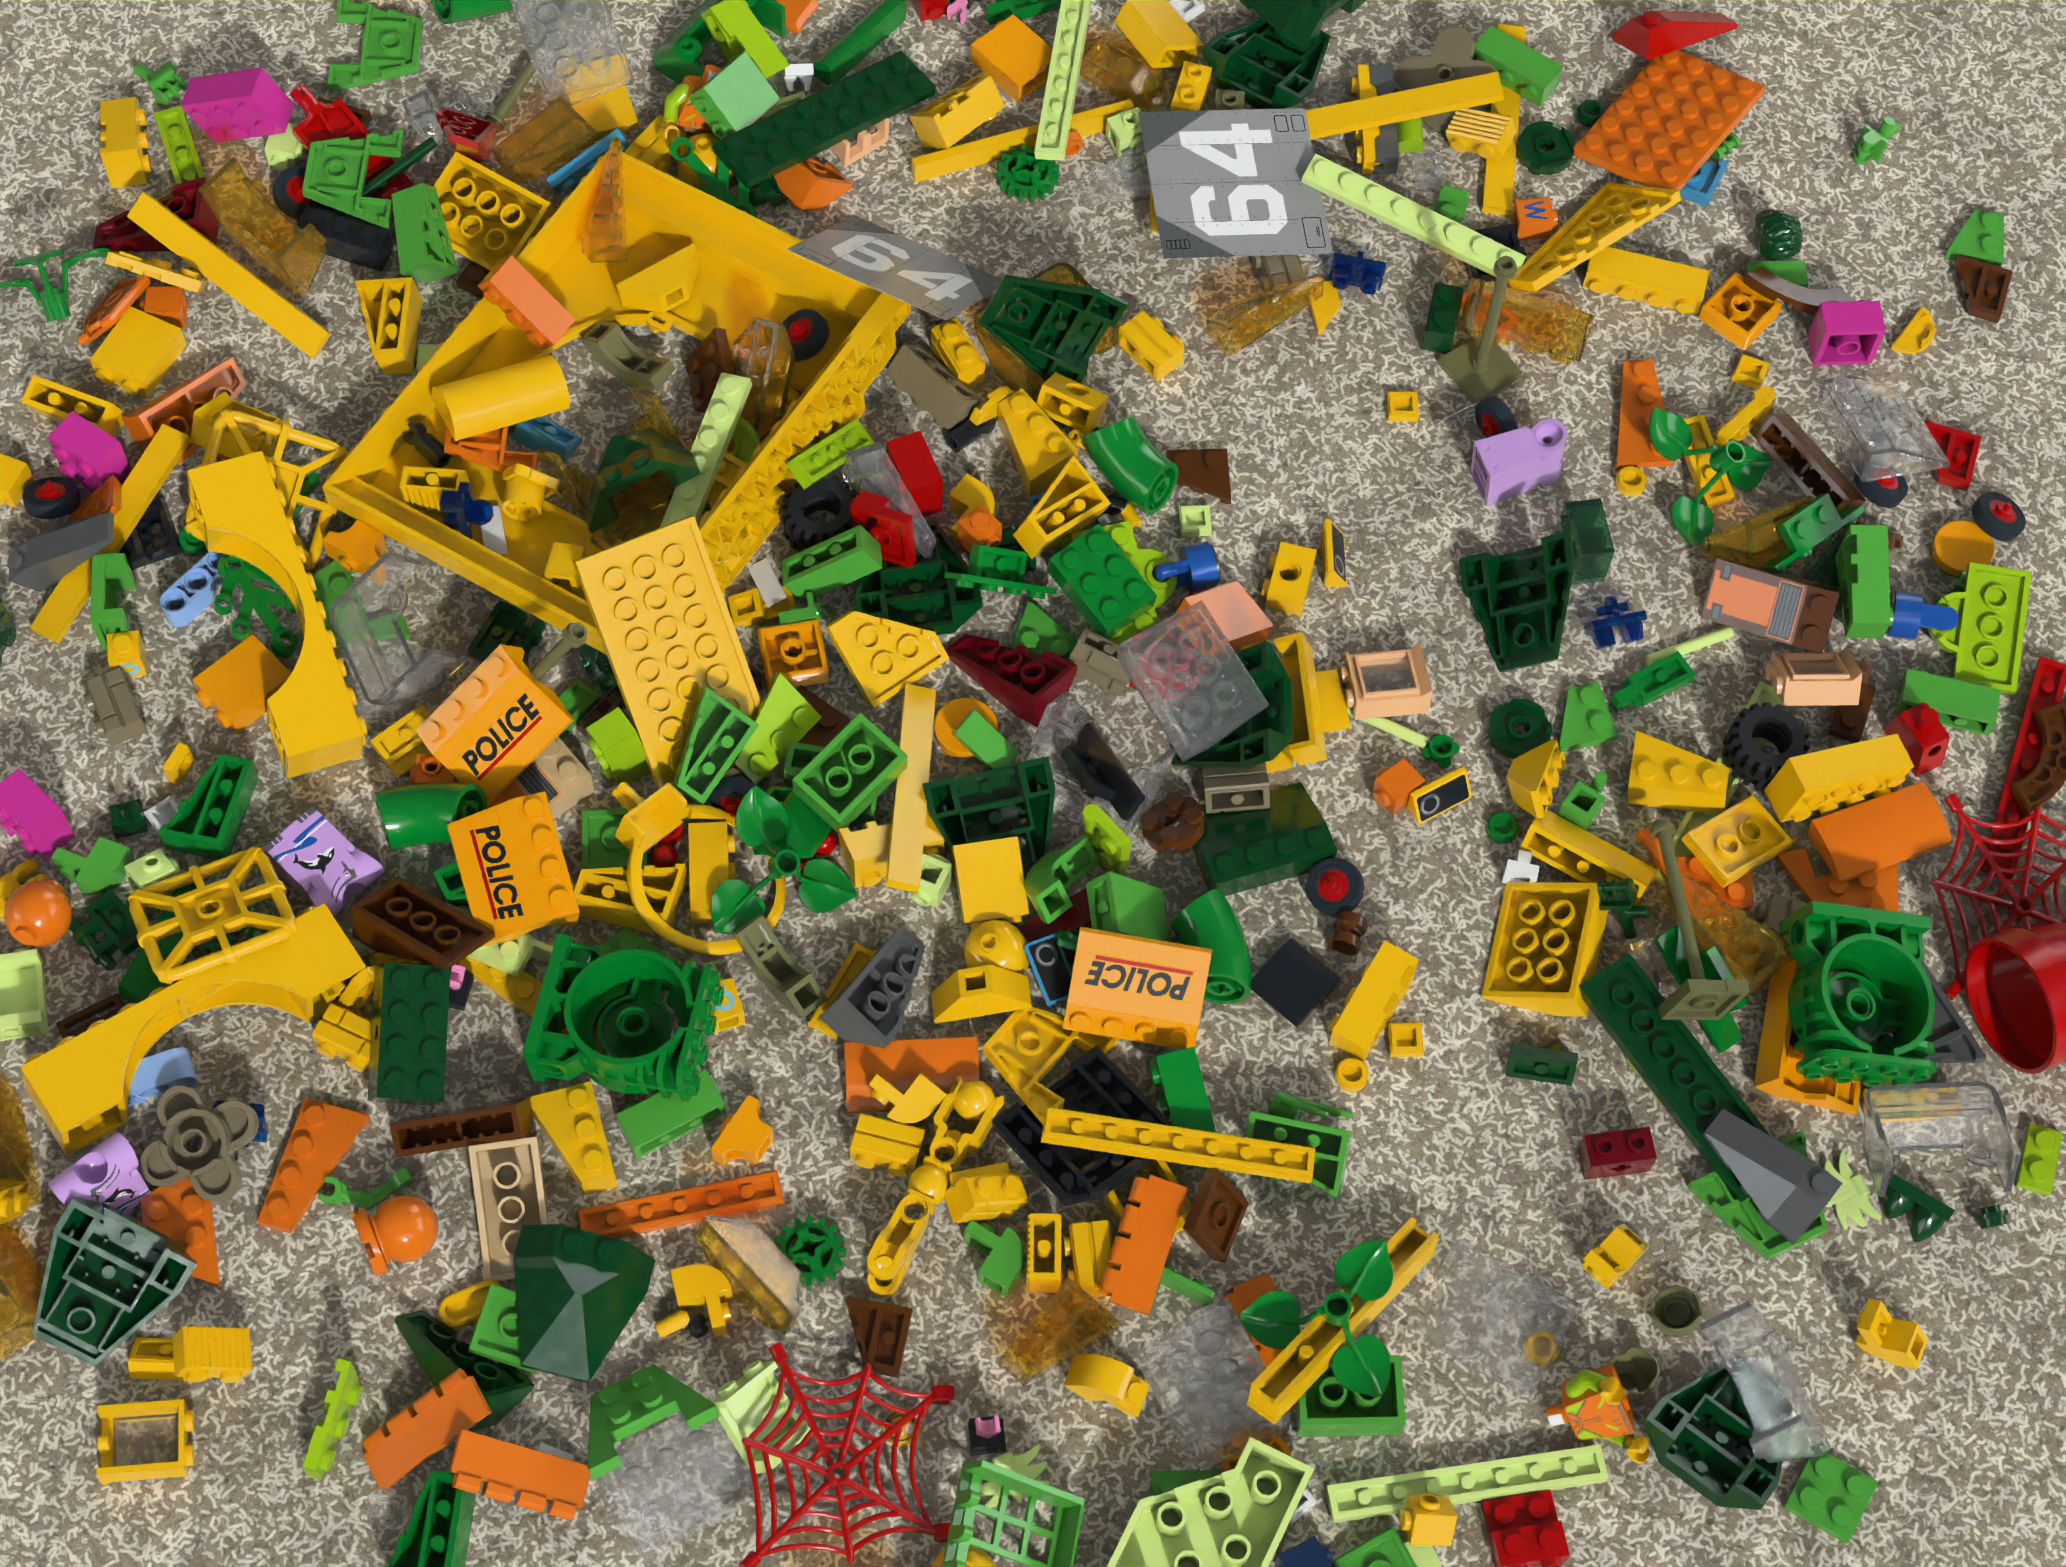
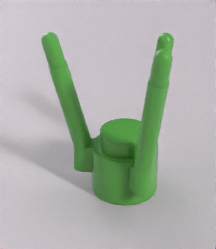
(1289, 1107)

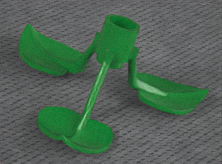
(52, 300)
(1743, 466)
(764, 820)
(1363, 1364)

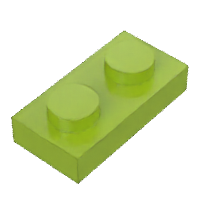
(2039, 1159)

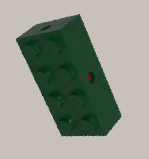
(409, 1034)

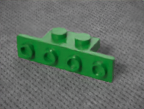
(1808, 527)
(996, 568)
(1721, 1032)

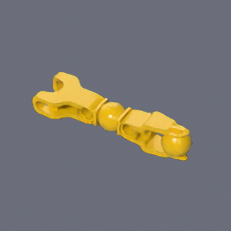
(928, 1183)

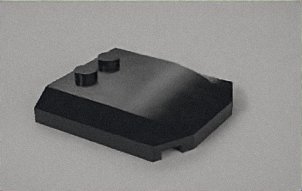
(1072, 1172)

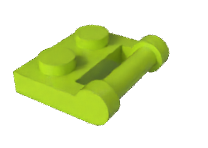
(1111, 844)

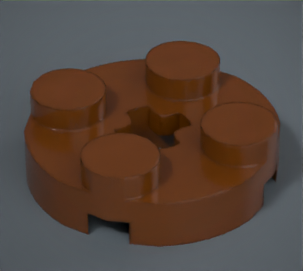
(1172, 809)

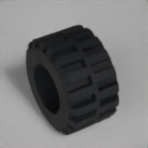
(822, 495)
(1767, 723)

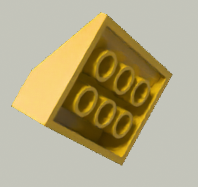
(487, 212)
(1545, 946)

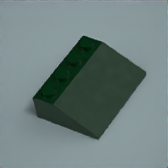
(1263, 844)

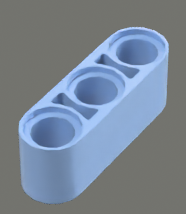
(185, 594)
(160, 1073)

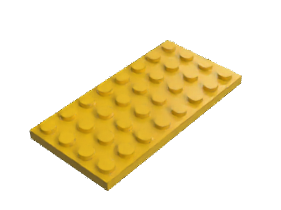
(666, 636)

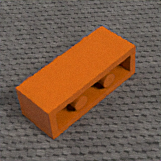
(526, 303)

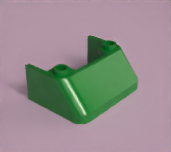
(683, 48)

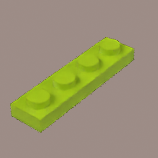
(179, 144)
(828, 454)

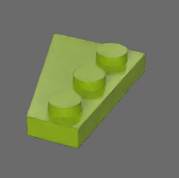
(781, 718)
(338, 1401)

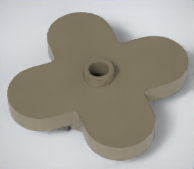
(1450, 61)
(176, 1154)

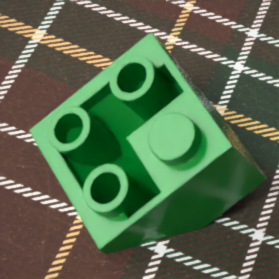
(805, 827)

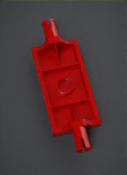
(335, 122)

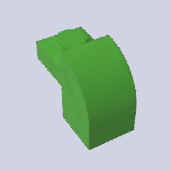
(97, 872)
(1005, 1256)

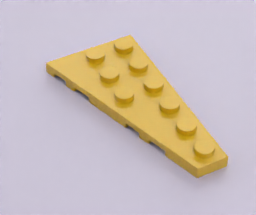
(1596, 225)

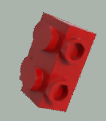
(888, 526)
(1525, 1531)

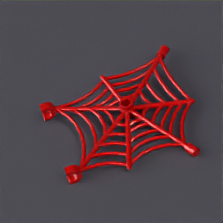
(2023, 900)
(939, 1395)

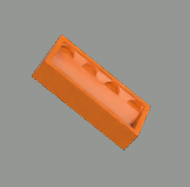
(1880, 832)
(901, 1062)

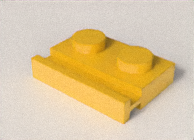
(401, 742)

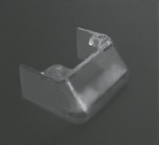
(374, 642)
(1051, 740)
(1938, 1118)
(1767, 1384)

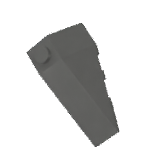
(59, 551)
(875, 999)
(1777, 1178)

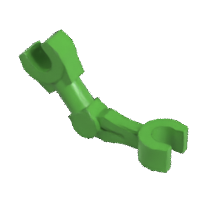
(343, 1193)

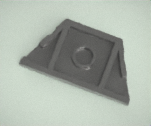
(1950, 1034)

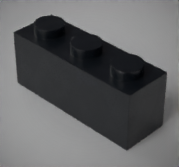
(350, 238)

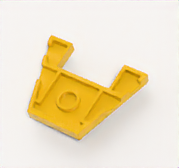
(158, 269)
(1030, 1047)

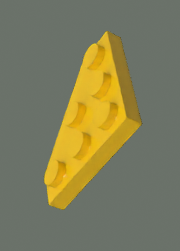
(884, 653)

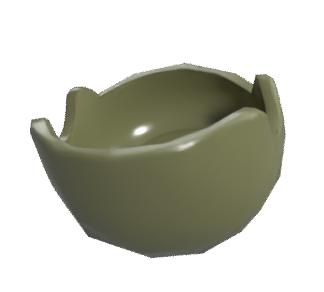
(1682, 1308)
(1640, 1369)

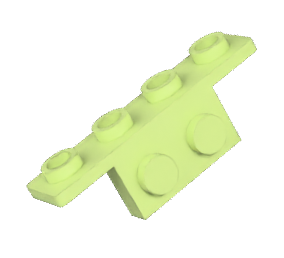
(510, 955)

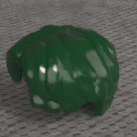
(1777, 234)

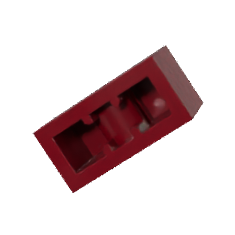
(1617, 1153)

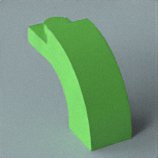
(1054, 875)

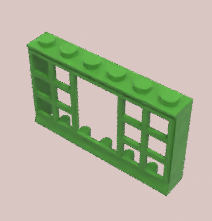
(1065, 1525)

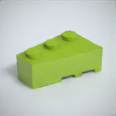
(739, 31)
(617, 748)

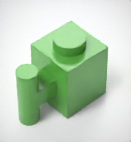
(1584, 802)

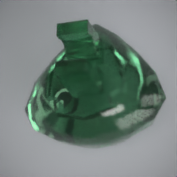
(597, 667)

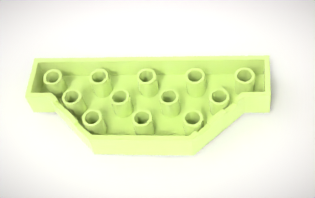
(1218, 1520)

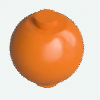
(38, 913)

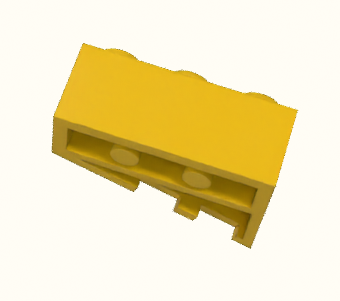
(577, 1134)

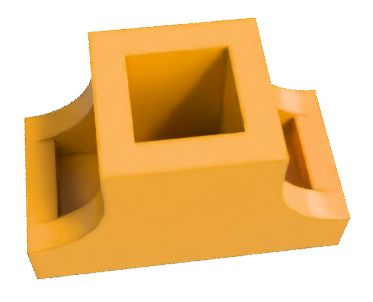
(356, 547)
(743, 1135)

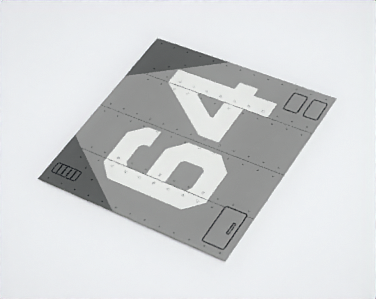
(1233, 183)
(898, 267)

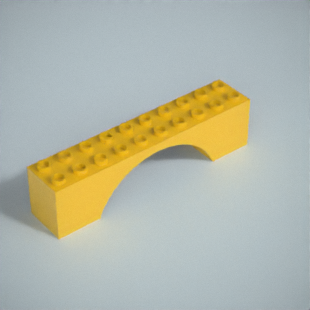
(246, 518)
(88, 1077)

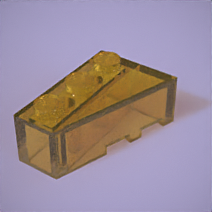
(545, 142)

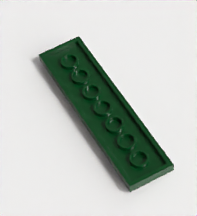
(823, 119)
(1666, 1057)

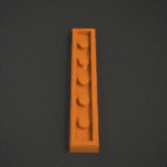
(683, 1206)

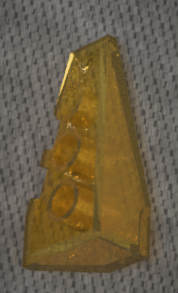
(606, 223)
(1253, 317)

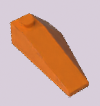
(812, 184)
(178, 404)

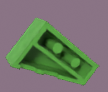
(711, 745)

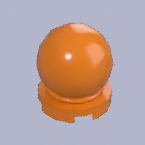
(398, 1231)

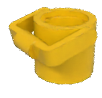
(526, 492)

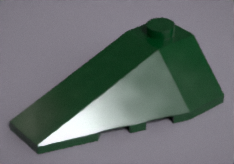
(442, 1355)

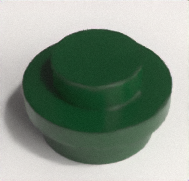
(1589, 112)
(1991, 1216)

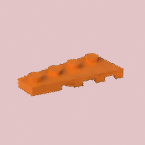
(1638, 398)
(312, 1153)

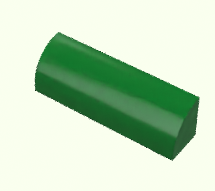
(859, 41)
(140, 978)

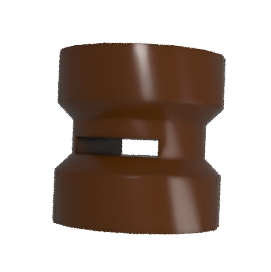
(1348, 933)

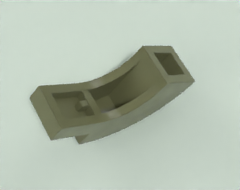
(624, 359)
(777, 970)

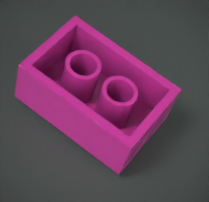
(237, 105)

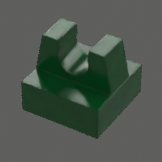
(127, 819)

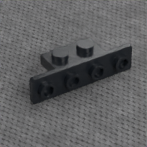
(1102, 772)

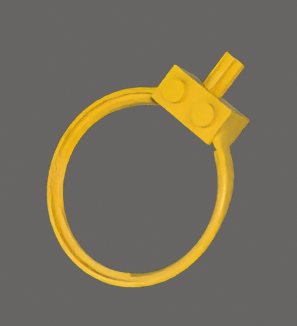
(648, 824)

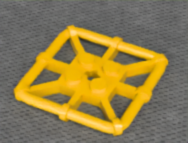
(288, 476)
(228, 916)

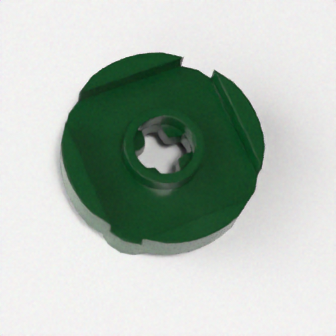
(1541, 161)
(1510, 715)

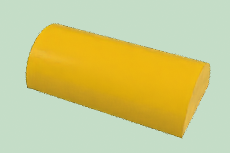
(502, 397)

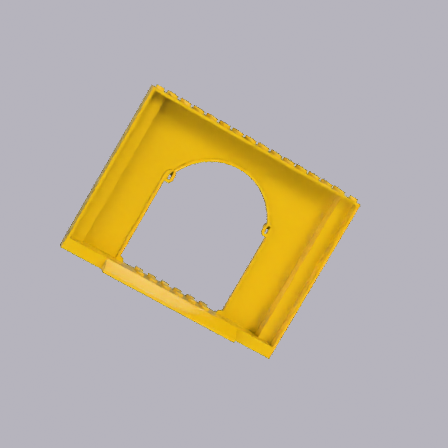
(739, 278)

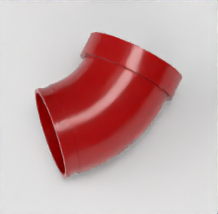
(2020, 995)

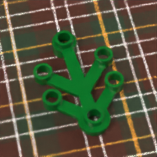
(718, 186)
(255, 599)

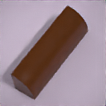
(1806, 461)
(461, 1127)

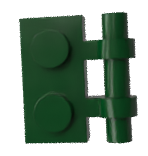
(502, 628)
(115, 921)

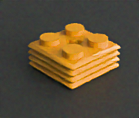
(1739, 311)
(805, 641)

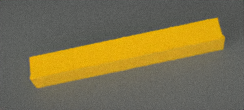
(1318, 1342)

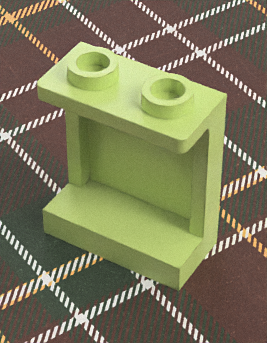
(22, 995)
(744, 1406)

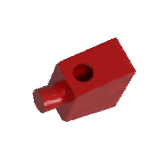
(1921, 736)

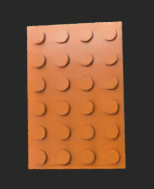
(1669, 121)

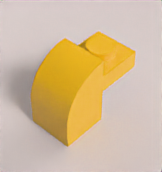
(965, 498)
(914, 1104)
(1614, 1256)
(704, 1286)
(1890, 1338)
(1107, 1380)

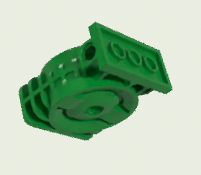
(1880, 983)
(588, 984)

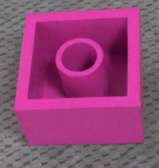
(1846, 332)
(87, 452)
(32, 816)

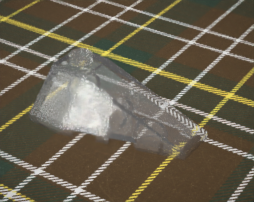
(873, 472)

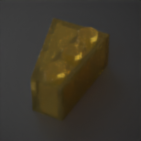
(1059, 1331)

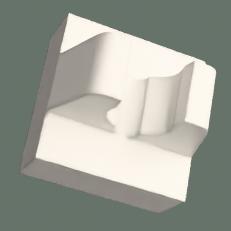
(802, 72)
(1521, 869)

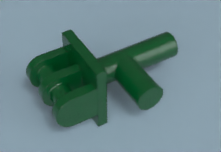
(1621, 897)

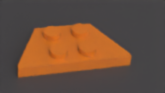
(188, 1222)

